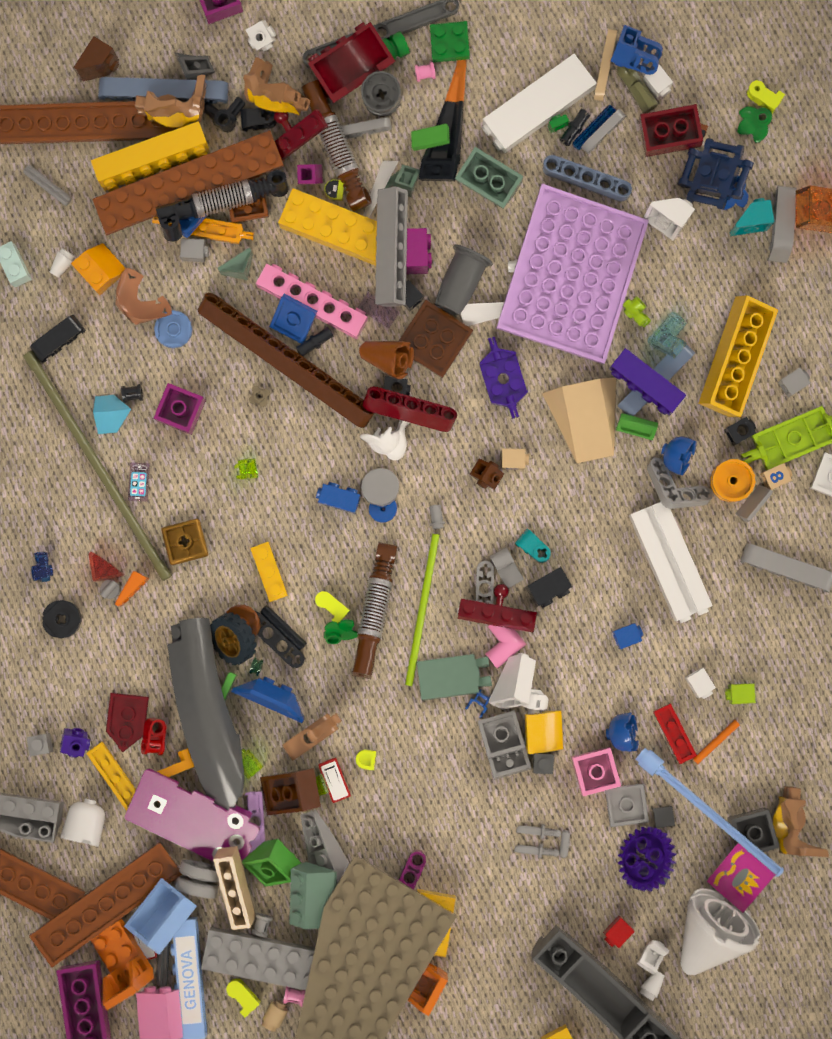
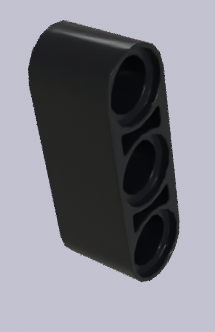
(57, 337)

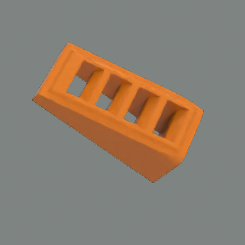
(133, 584)

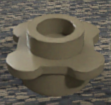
(264, 395)

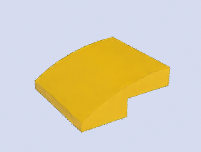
(544, 732)

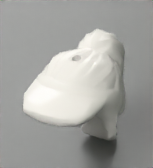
(391, 443)

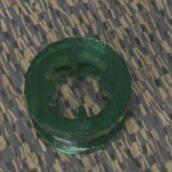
(256, 666)

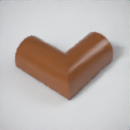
(250, 212)

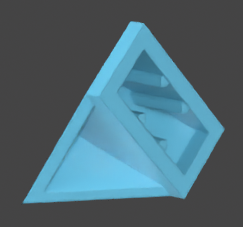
(109, 413)

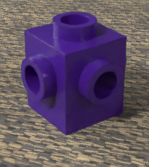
(74, 742)

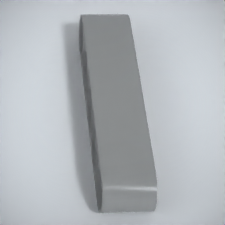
(786, 566)

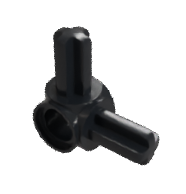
(222, 114)

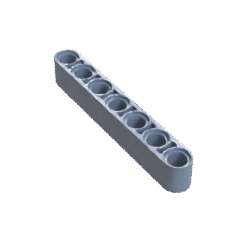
(128, 88)

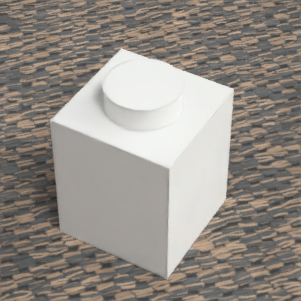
(658, 83)
(700, 683)

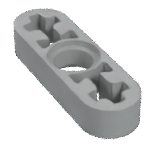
(370, 127)
(598, 136)
(489, 574)

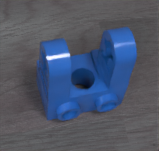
(630, 51)

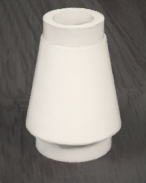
(61, 262)
(651, 987)

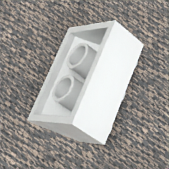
(669, 215)

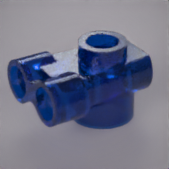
(42, 570)

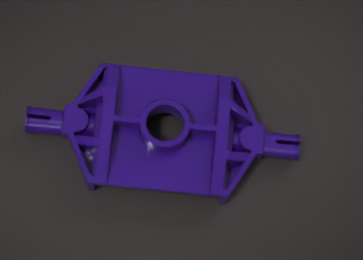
(503, 362)

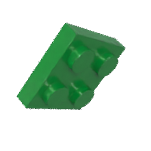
(450, 41)

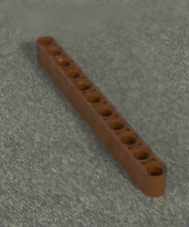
(284, 359)

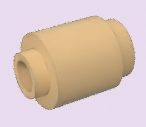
(274, 1015)

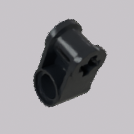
(255, 119)

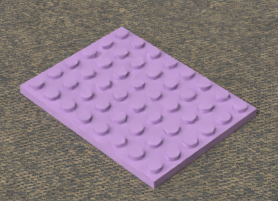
(572, 274)

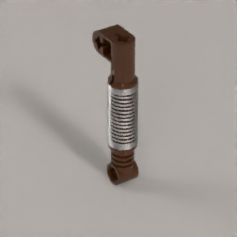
(337, 147)
(375, 604)

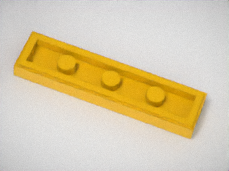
(112, 774)

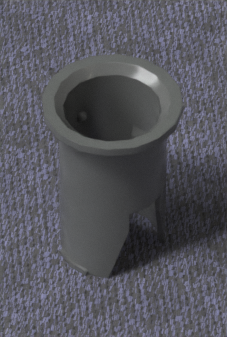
(461, 279)

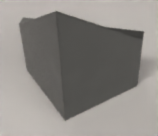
(194, 65)

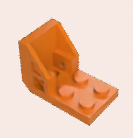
(125, 962)
(428, 989)

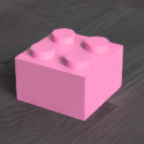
(595, 771)

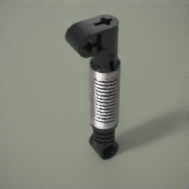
(202, 204)

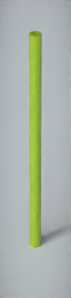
(422, 610)

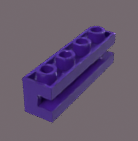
(647, 382)

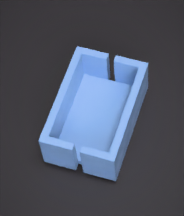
(160, 916)

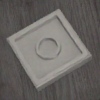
(627, 805)

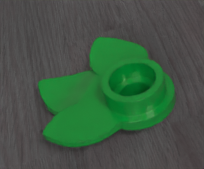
(752, 124)
(339, 631)

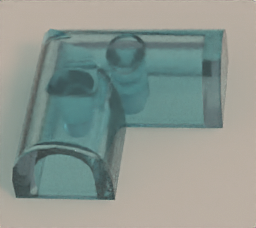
(665, 335)

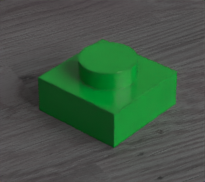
(557, 123)

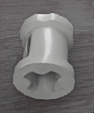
(261, 925)

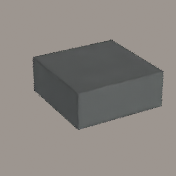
(663, 816)

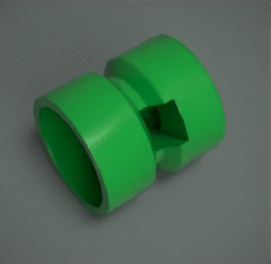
(397, 45)

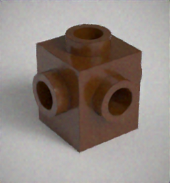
(490, 474)

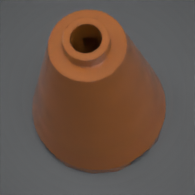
(388, 356)

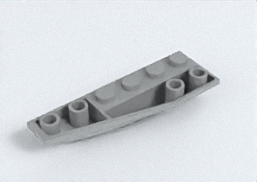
(30, 817)
(321, 844)

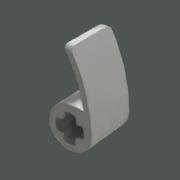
(506, 567)

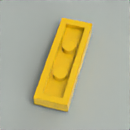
(269, 571)

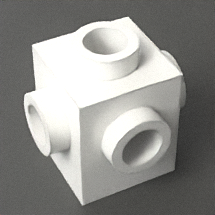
(255, 33)

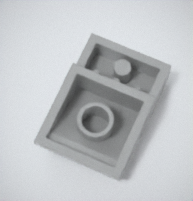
(504, 745)

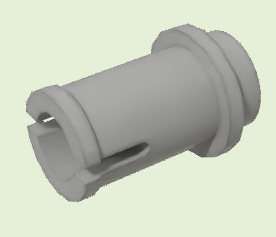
(436, 517)

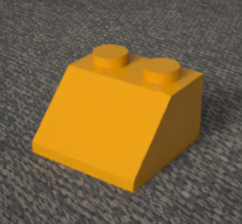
(99, 267)

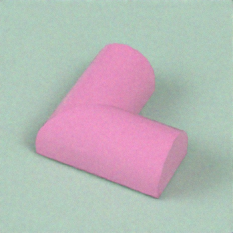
(508, 645)

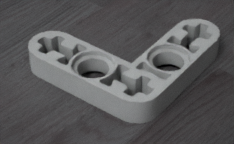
(675, 495)

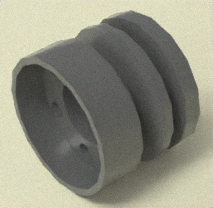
(381, 82)

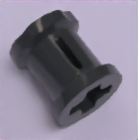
(126, 390)

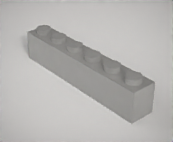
(391, 247)

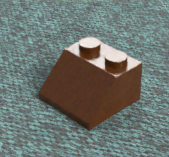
(96, 61)

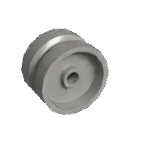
(197, 879)

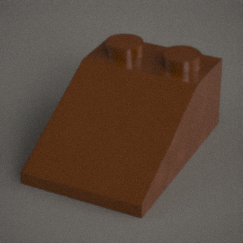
(290, 792)

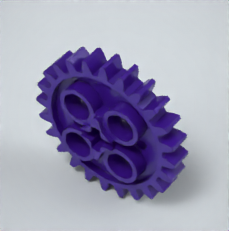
(656, 845)

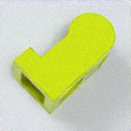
(764, 97)
(327, 601)
(241, 992)

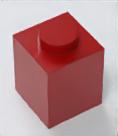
(618, 932)

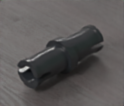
(574, 127)
(314, 341)

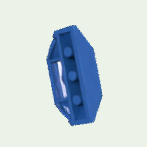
(272, 696)

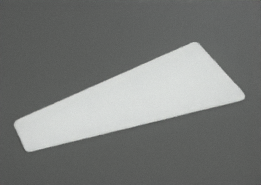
(383, 176)
(481, 312)

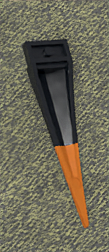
(442, 161)

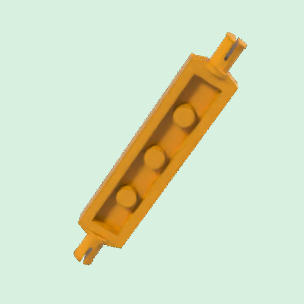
(218, 231)

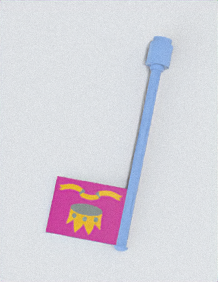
(745, 868)

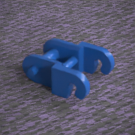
(478, 702)

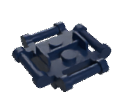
(715, 174)

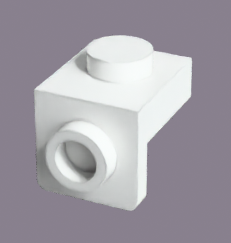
(652, 956)

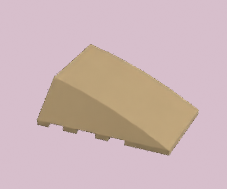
(586, 417)

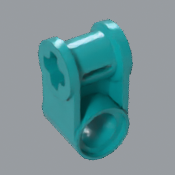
(531, 543)

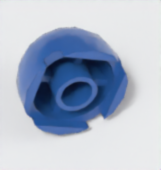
(678, 454)
(623, 733)

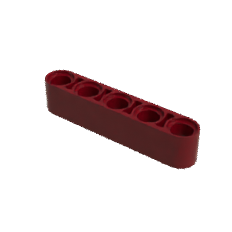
(409, 409)

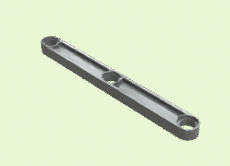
(404, 23)

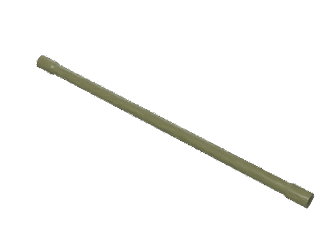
(36, 367)

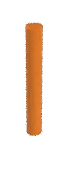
(716, 741)

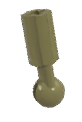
(637, 89)

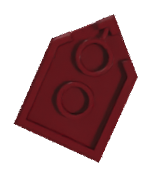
(126, 719)

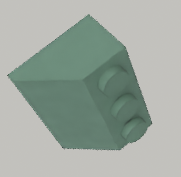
(489, 178)
(309, 893)

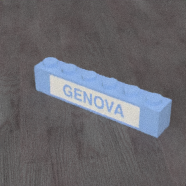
(189, 979)

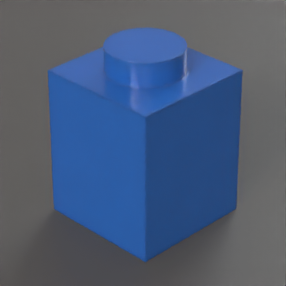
(628, 635)

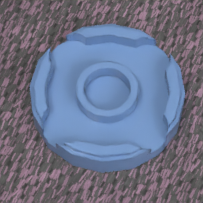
(173, 330)

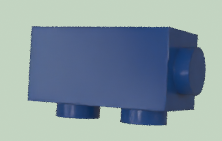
(338, 498)

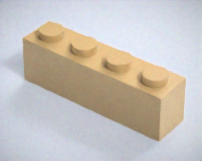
(234, 887)

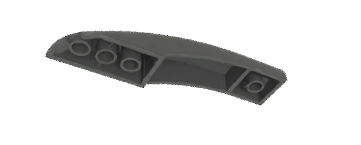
(203, 712)
(598, 988)

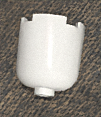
(84, 823)

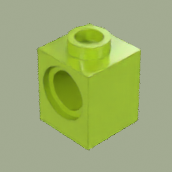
(740, 693)

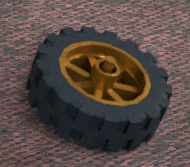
(237, 642)

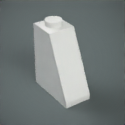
(514, 683)

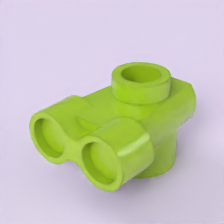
(634, 310)

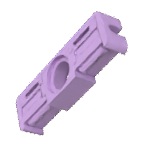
(256, 806)

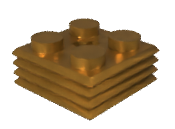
(174, 535)

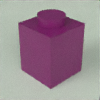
(310, 174)

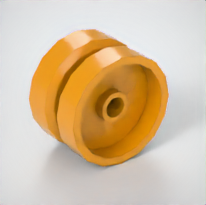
(737, 470)

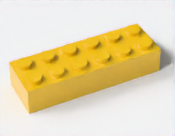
(150, 156)
(330, 225)
(738, 356)

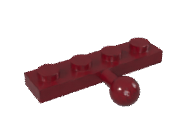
(300, 133)
(496, 613)

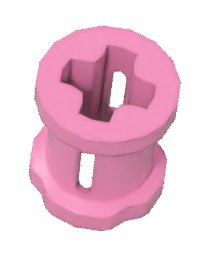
(425, 71)
(294, 996)

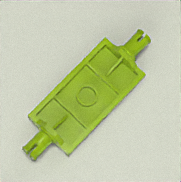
(791, 439)

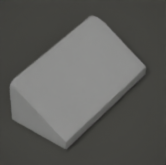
(754, 503)

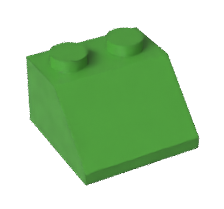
(271, 863)

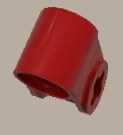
(153, 738)

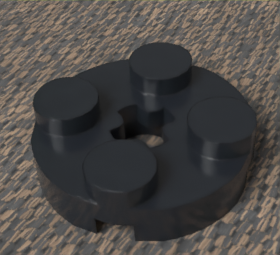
(62, 608)

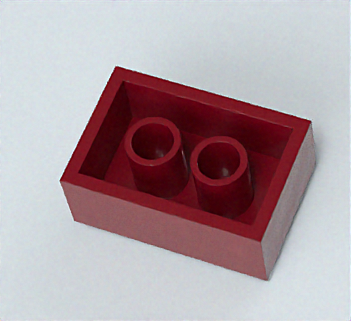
(670, 130)

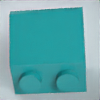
(755, 219)

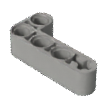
(783, 225)

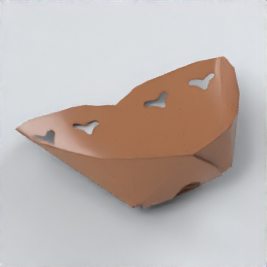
(131, 307)

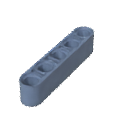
(596, 176)
(667, 368)

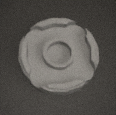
(380, 487)

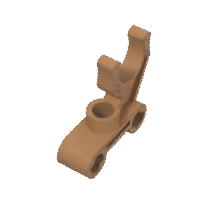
(316, 732)

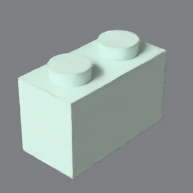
(13, 265)

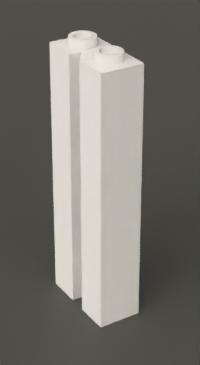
(538, 104)
(670, 562)

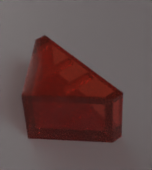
(101, 569)

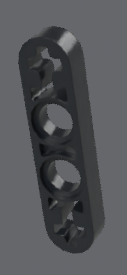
(278, 636)

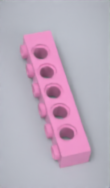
(352, 328)

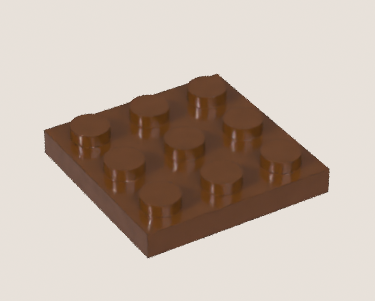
(436, 338)

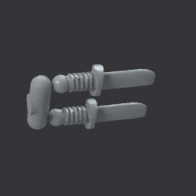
(564, 845)

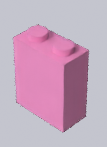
(159, 1013)

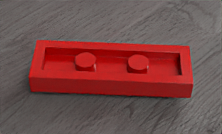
(674, 733)

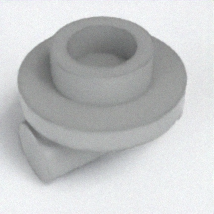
(109, 589)

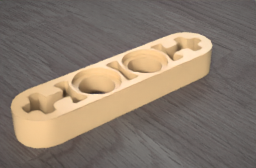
(605, 65)

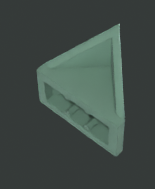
(405, 178)
(238, 266)

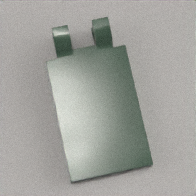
(451, 676)

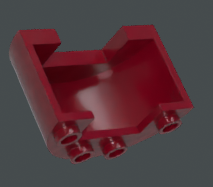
(350, 61)

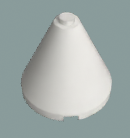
(715, 932)

